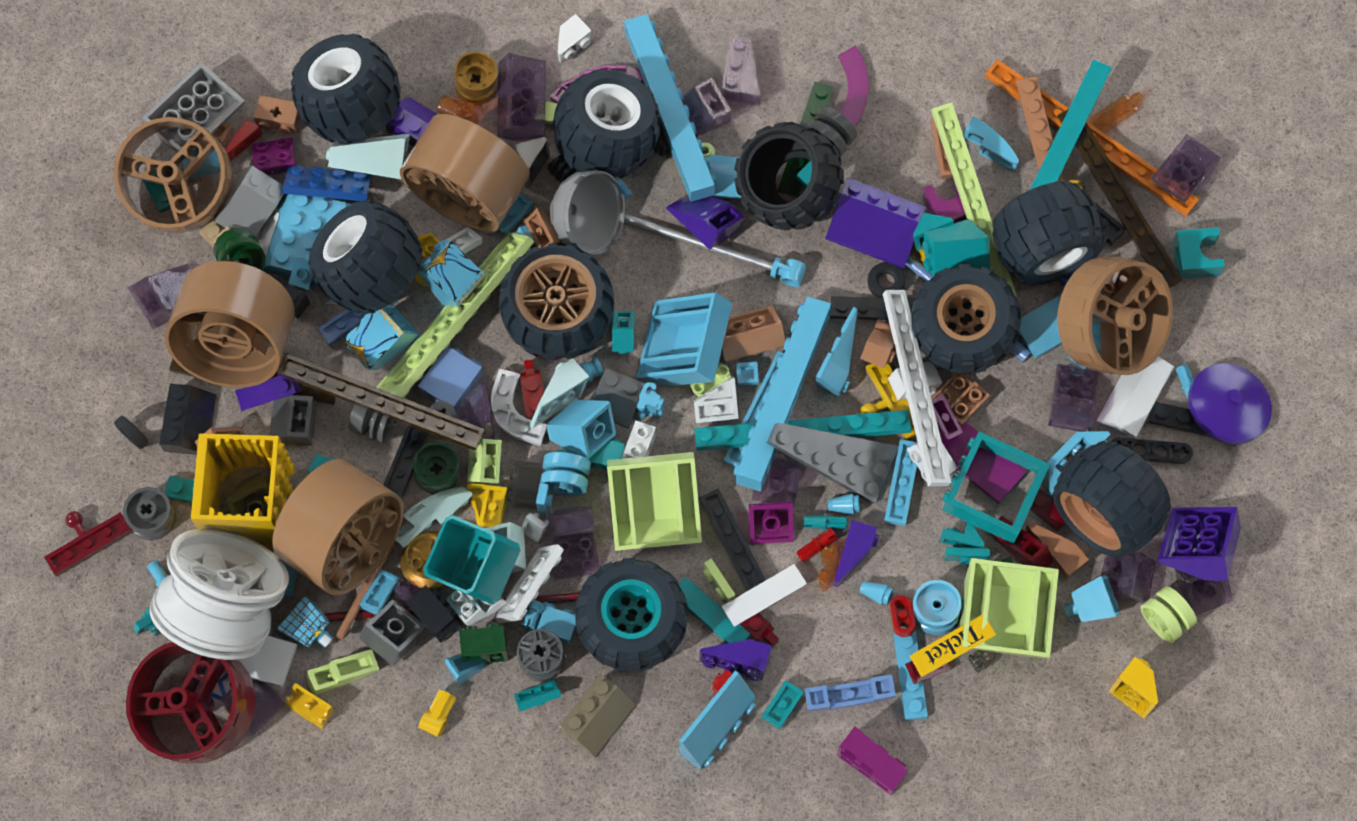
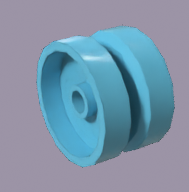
(565, 473)
(927, 615)

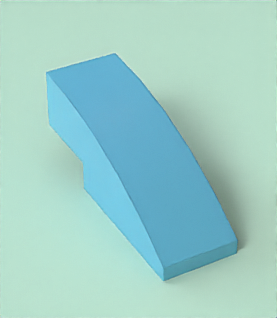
(991, 144)

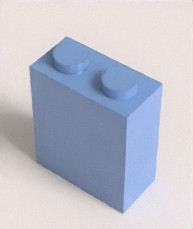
(451, 378)

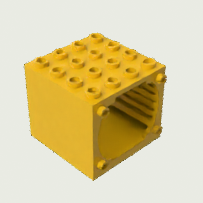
(225, 453)

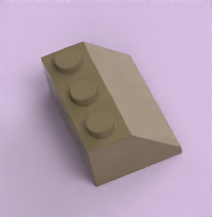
(597, 715)

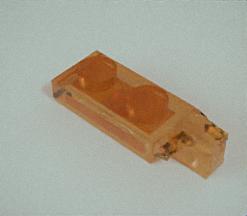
(1116, 112)

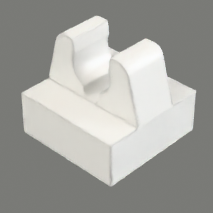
(534, 527)

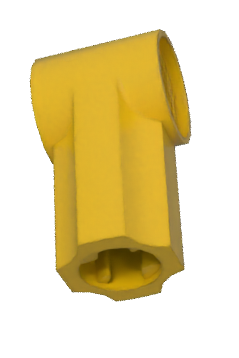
(435, 718)

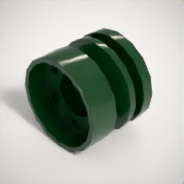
(431, 456)

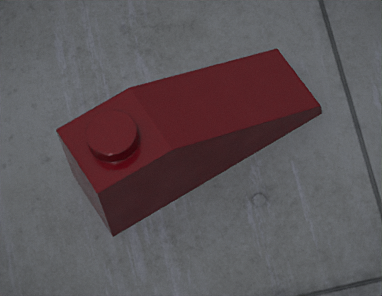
(1026, 548)

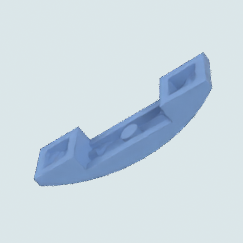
(850, 694)

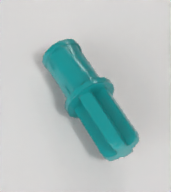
(824, 522)

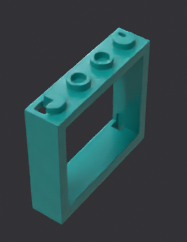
(979, 518)

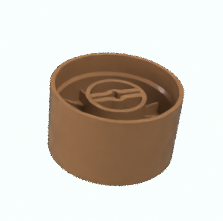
(465, 173)
(230, 324)
(337, 526)

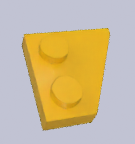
(488, 503)

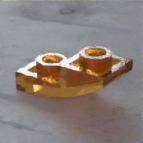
(829, 560)

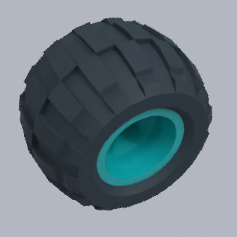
(636, 581)

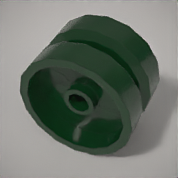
(241, 247)

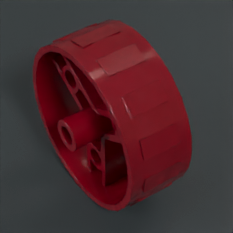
(143, 704)

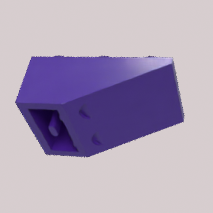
(707, 218)
(744, 656)

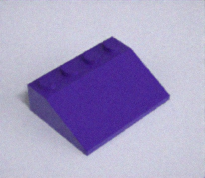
(875, 222)
(1201, 541)

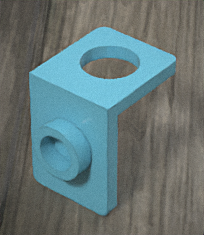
(301, 274)

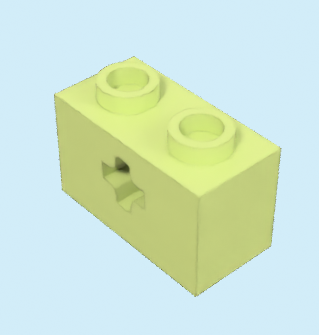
(485, 462)

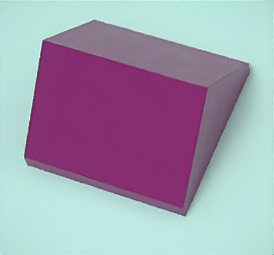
(771, 522)

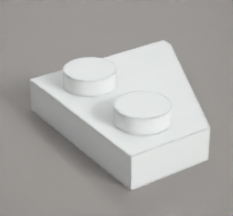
(717, 403)

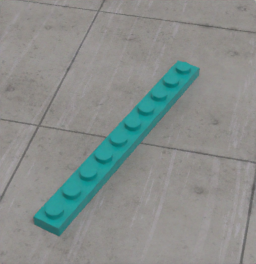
(849, 425)

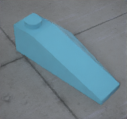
(836, 367)

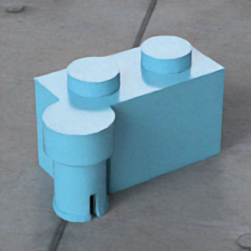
(547, 617)

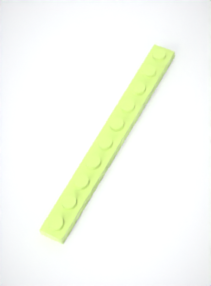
(967, 180)

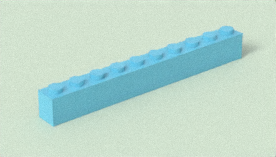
(673, 115)
(783, 392)

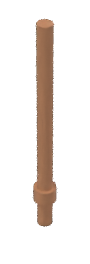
(356, 604)

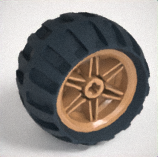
(542, 334)

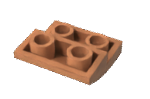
(962, 396)

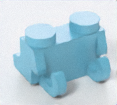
(650, 402)

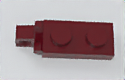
(760, 629)

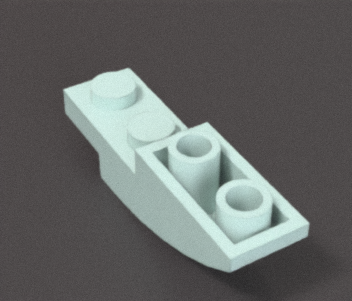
(436, 508)

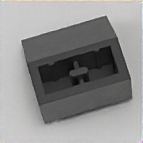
(293, 419)

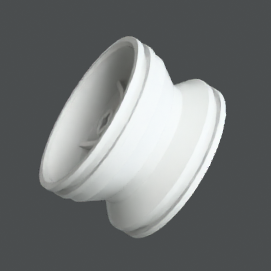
(218, 594)

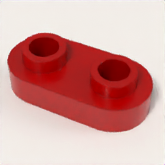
(903, 617)

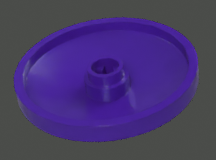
(1229, 403)

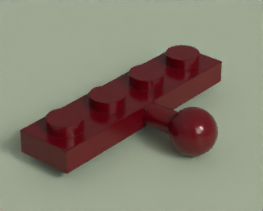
(87, 543)

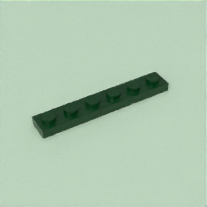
(819, 98)

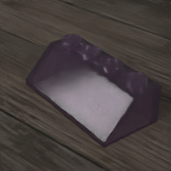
(521, 97)

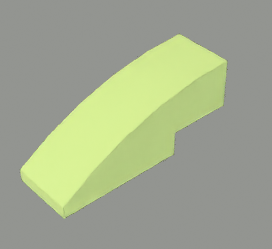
(341, 672)

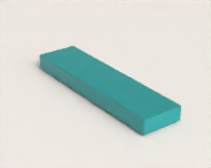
(711, 614)

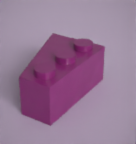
(872, 760)

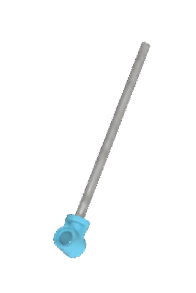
(790, 273)

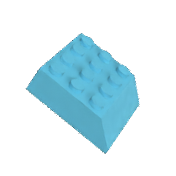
(296, 230)
(684, 340)

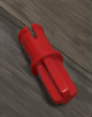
(816, 545)

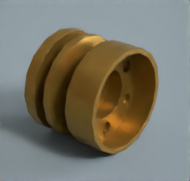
(479, 69)

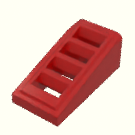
(245, 136)

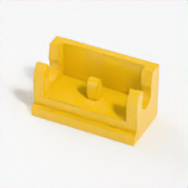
(309, 706)

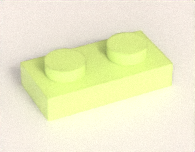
(713, 574)

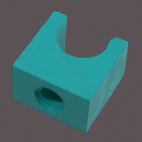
(1188, 256)

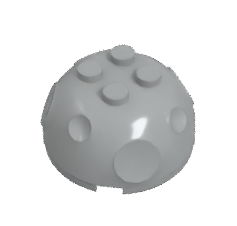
(588, 211)

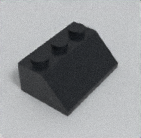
(186, 416)

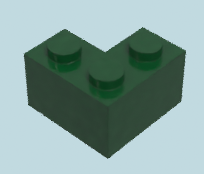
(484, 643)

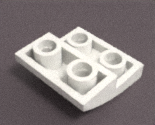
(472, 609)

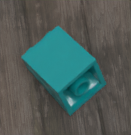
(956, 245)

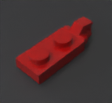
(531, 388)

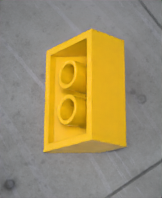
(1137, 687)

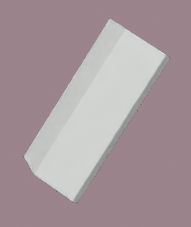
(1135, 398)

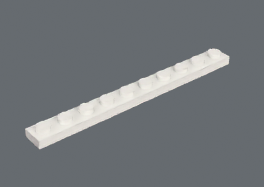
(916, 389)

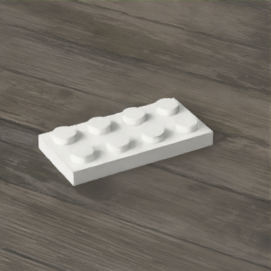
(528, 584)

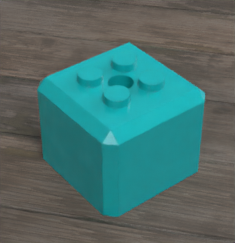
(472, 559)

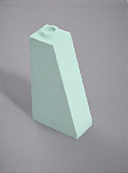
(372, 156)

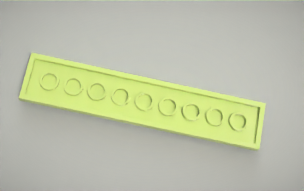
(452, 318)

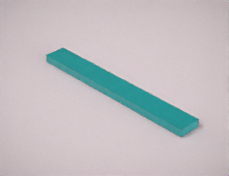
(1073, 124)

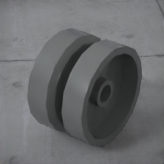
(835, 127)
(149, 513)

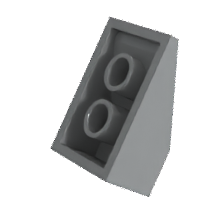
(250, 201)

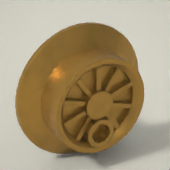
(415, 557)

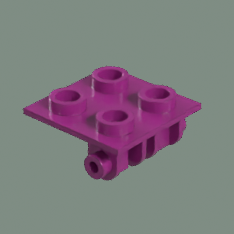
(273, 155)

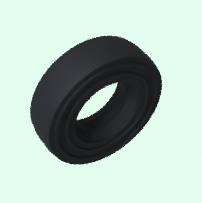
(885, 268)
(131, 432)

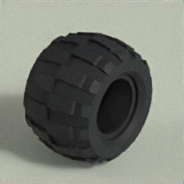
(763, 159)

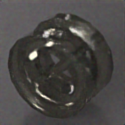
(977, 661)

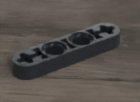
(1151, 445)

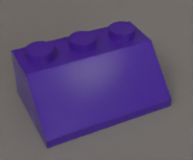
(410, 119)

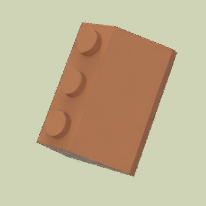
(752, 334)

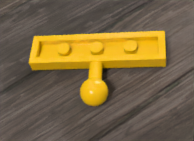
(880, 379)

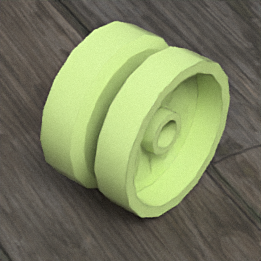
(1168, 614)

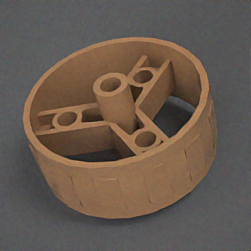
(171, 174)
(1139, 305)

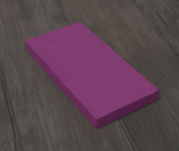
(987, 470)

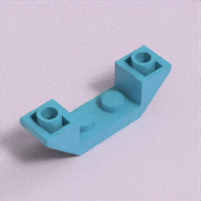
(1072, 446)

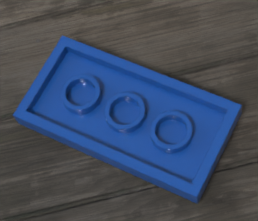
(327, 183)

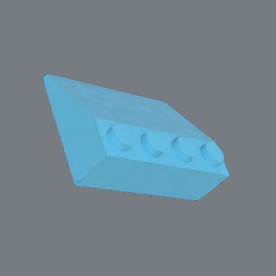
(717, 722)

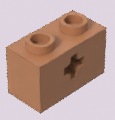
(277, 115)

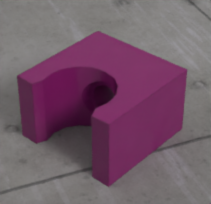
(947, 208)

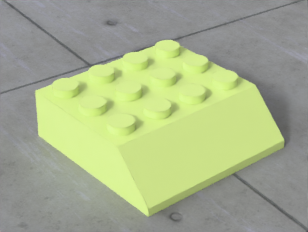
(654, 501)
(1016, 603)

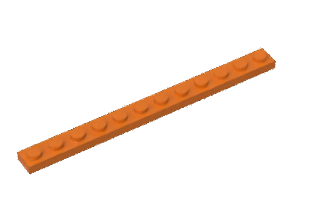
(1119, 156)

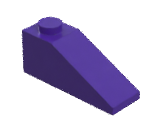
(266, 392)
(857, 547)

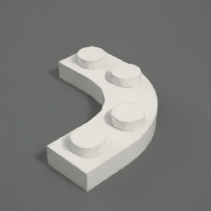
(507, 416)

